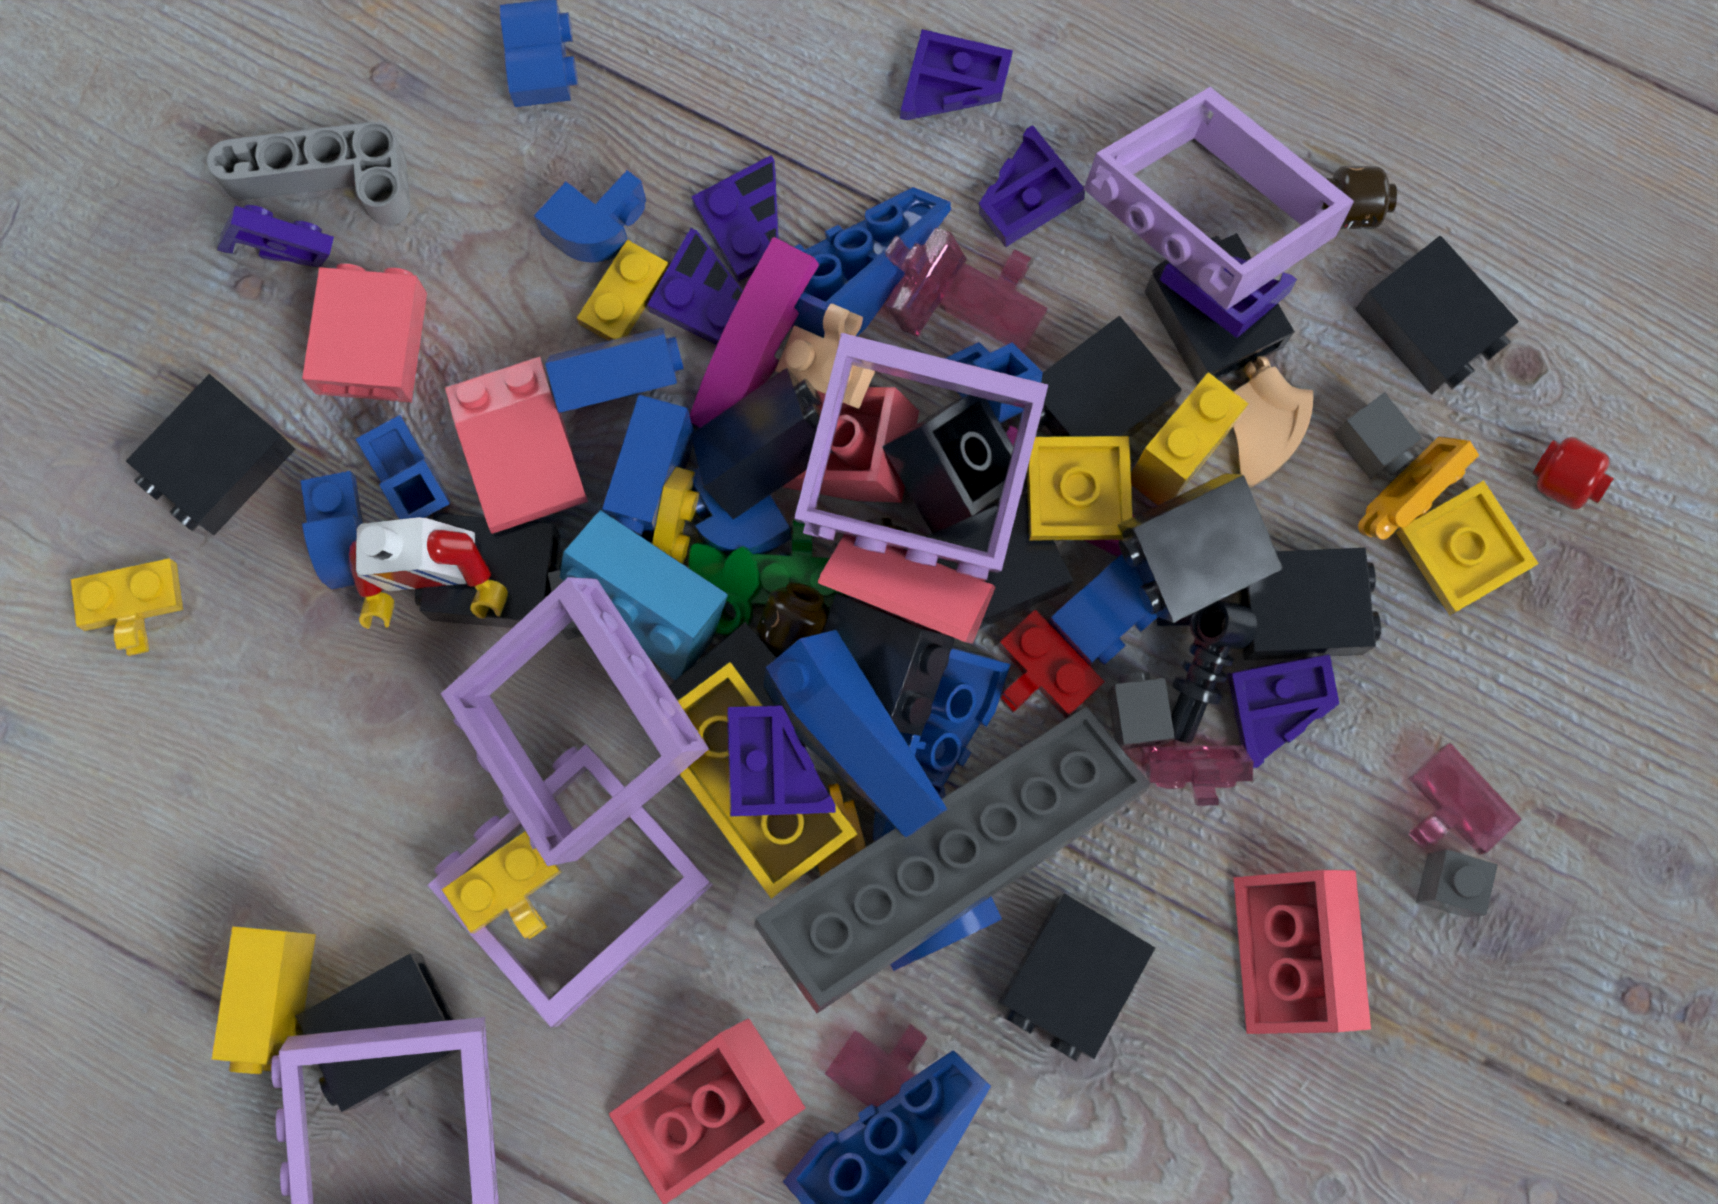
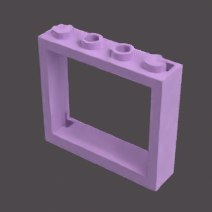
(1253, 156)
(939, 373)
(633, 675)
(619, 952)
(386, 1042)

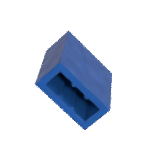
(613, 369)
(652, 448)

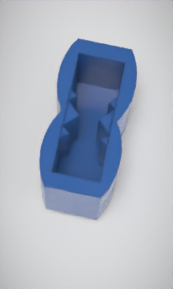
(536, 52)
(1103, 613)

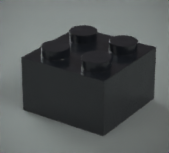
(953, 461)

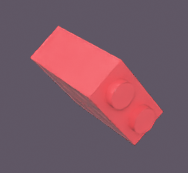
(365, 333)

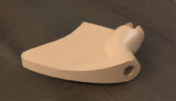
(1272, 421)

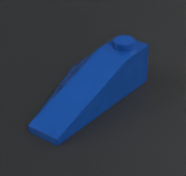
(854, 262)
(962, 702)
(851, 730)
(895, 1147)

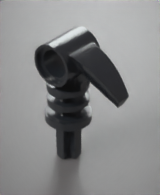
(1210, 654)

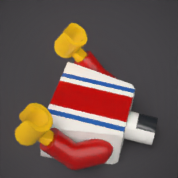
(414, 556)

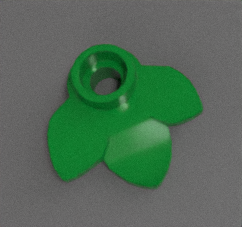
(733, 575)

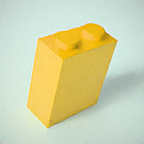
(1187, 440)
(261, 996)

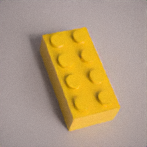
(772, 846)

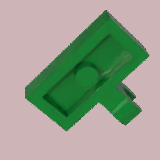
(801, 567)

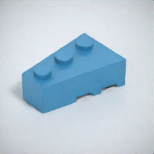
(657, 596)

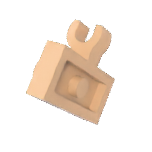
(814, 356)

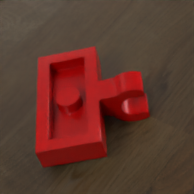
(1046, 666)

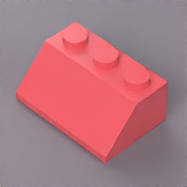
(912, 590)
(1301, 952)

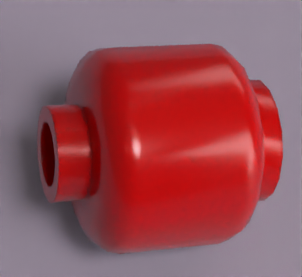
(1573, 473)

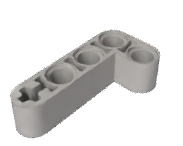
(249, 165)

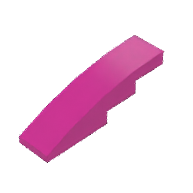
(754, 330)

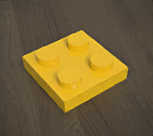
(1079, 488)
(1466, 548)

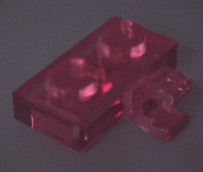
(927, 278)
(995, 304)
(1201, 765)
(1461, 802)
(871, 1071)

